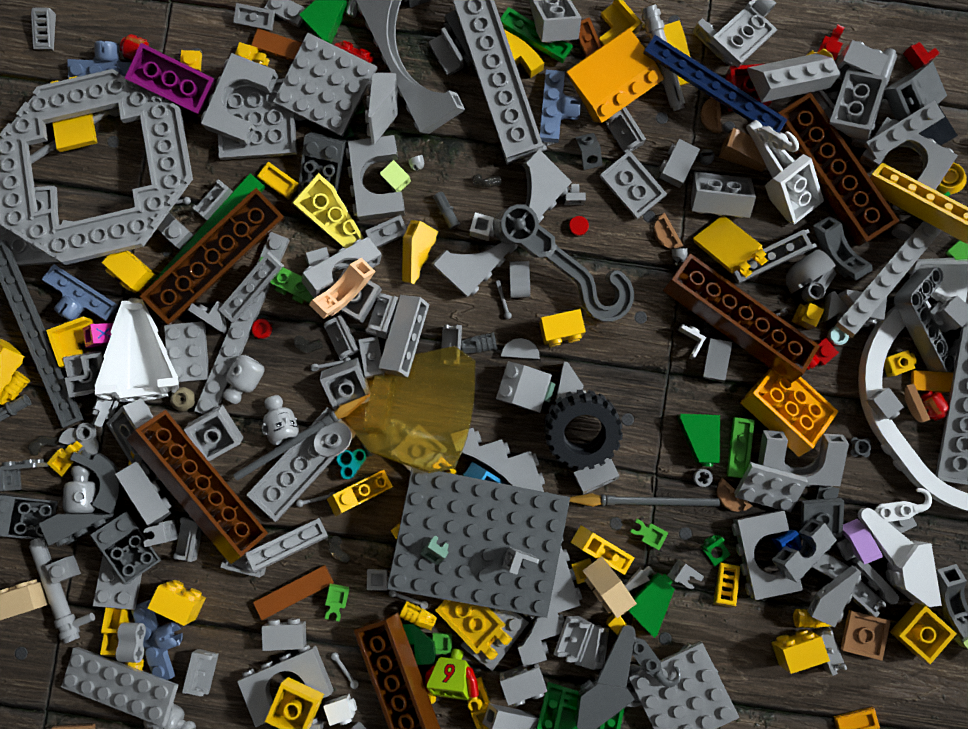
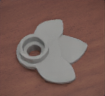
(89, 443)

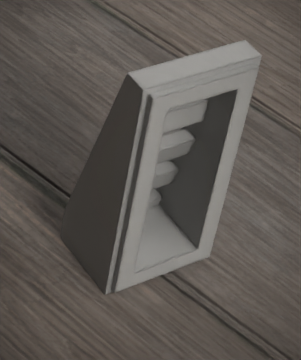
(43, 16)

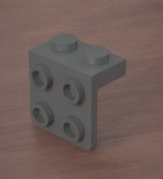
(10, 473)

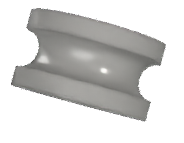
(708, 480)

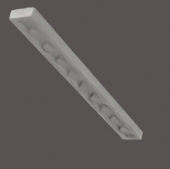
(887, 279)
(237, 337)

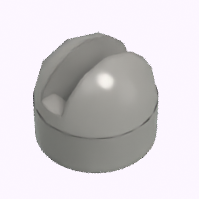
(416, 162)
(679, 254)

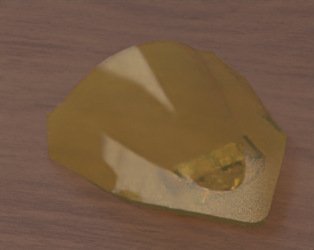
(423, 416)

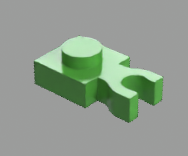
(652, 534)
(336, 599)

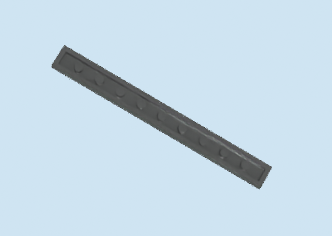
(36, 338)

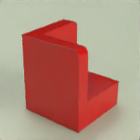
(918, 55)

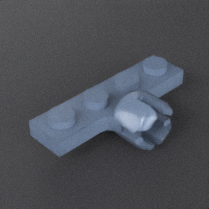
(105, 59)
(556, 106)
(78, 296)
(157, 640)

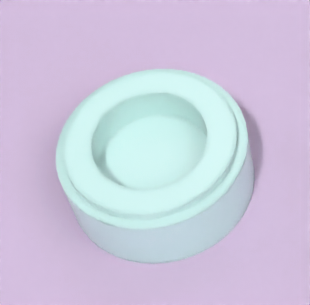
(837, 336)

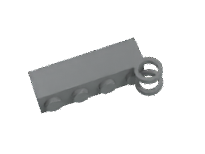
(779, 253)

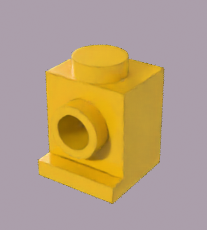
(807, 315)
(893, 366)

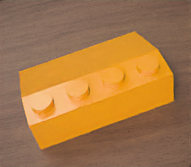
(614, 76)
(790, 408)

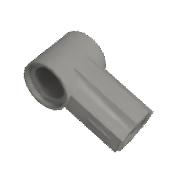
(819, 285)

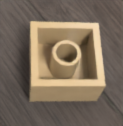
(608, 587)
(22, 599)

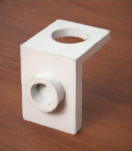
(695, 334)

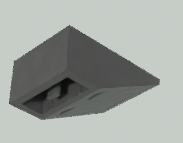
(915, 91)
(323, 156)
(22, 515)
(67, 527)
(124, 548)

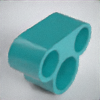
(354, 465)

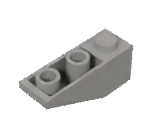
(832, 598)

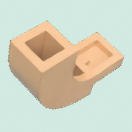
(343, 290)

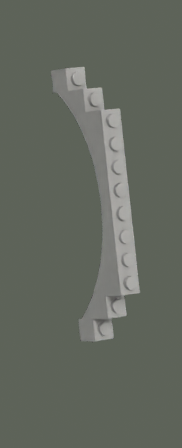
(522, 472)

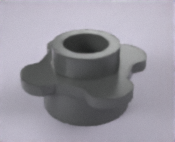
(866, 447)

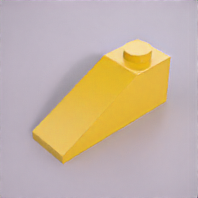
(598, 547)

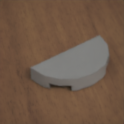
(520, 349)

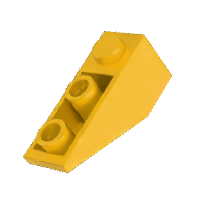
(416, 246)
(359, 493)

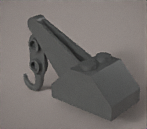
(608, 693)

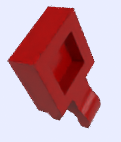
(831, 43)
(824, 354)

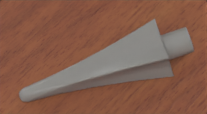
(639, 578)

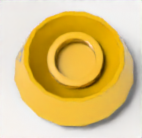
(953, 180)

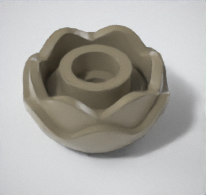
(188, 401)

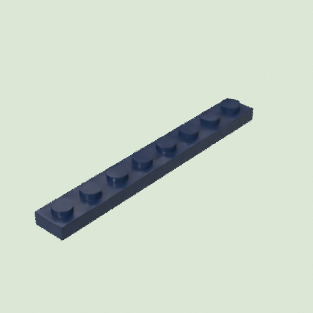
(712, 84)

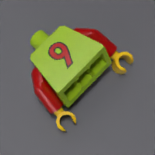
(452, 679)

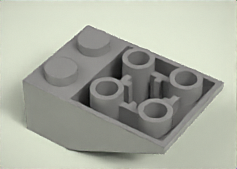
(381, 104)

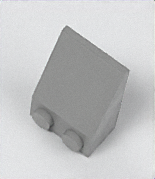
(555, 20)

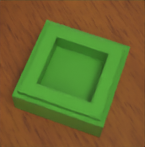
(443, 642)

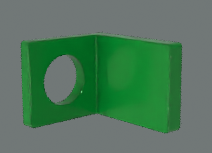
(710, 543)

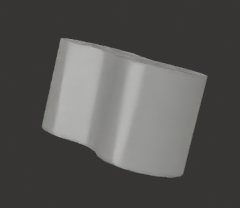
(519, 279)
(130, 642)

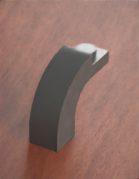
(834, 244)
(110, 486)
(953, 601)

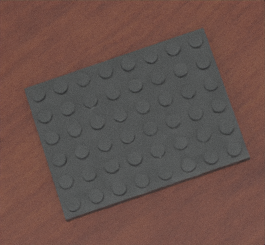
(479, 525)

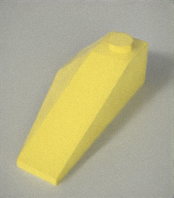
(324, 208)

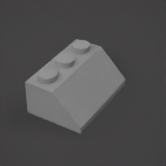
(858, 104)
(722, 195)
(144, 493)

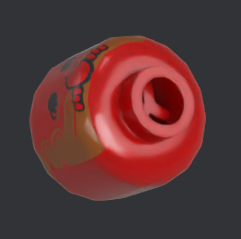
(130, 44)
(935, 405)

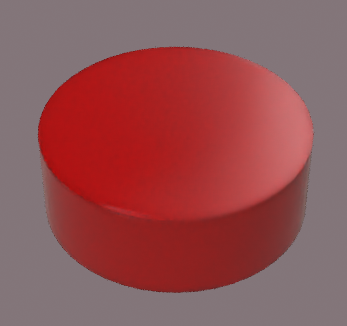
(578, 226)
(261, 329)

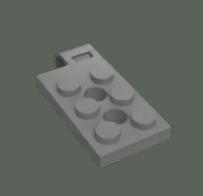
(752, 21)

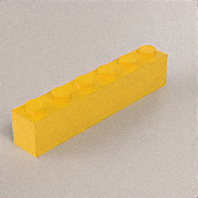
(922, 201)

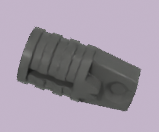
(479, 343)

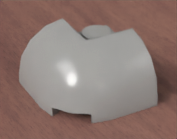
(808, 270)
(82, 372)

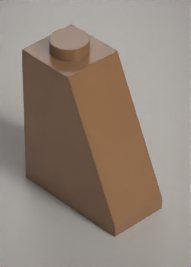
(742, 150)

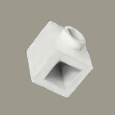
(482, 227)
(340, 710)

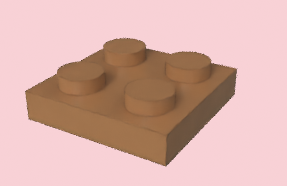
(865, 635)

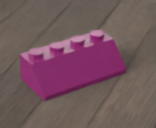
(170, 79)

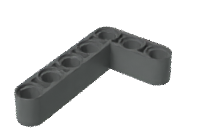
(919, 321)

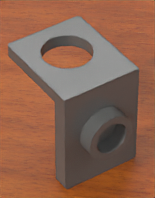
(589, 146)

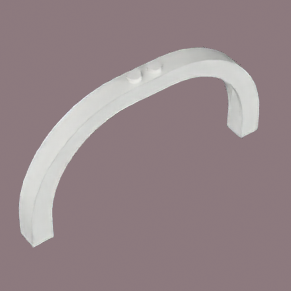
(885, 430)

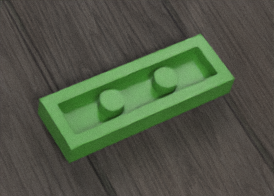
(740, 447)

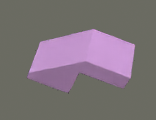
(862, 541)

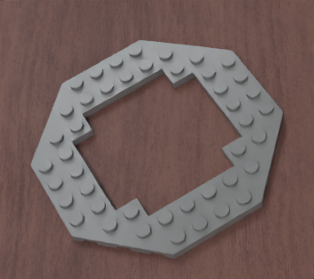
(109, 232)

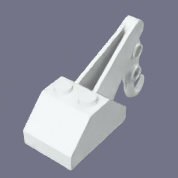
(795, 188)
(909, 562)

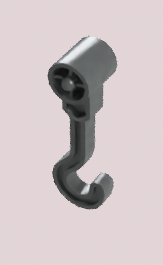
(521, 227)

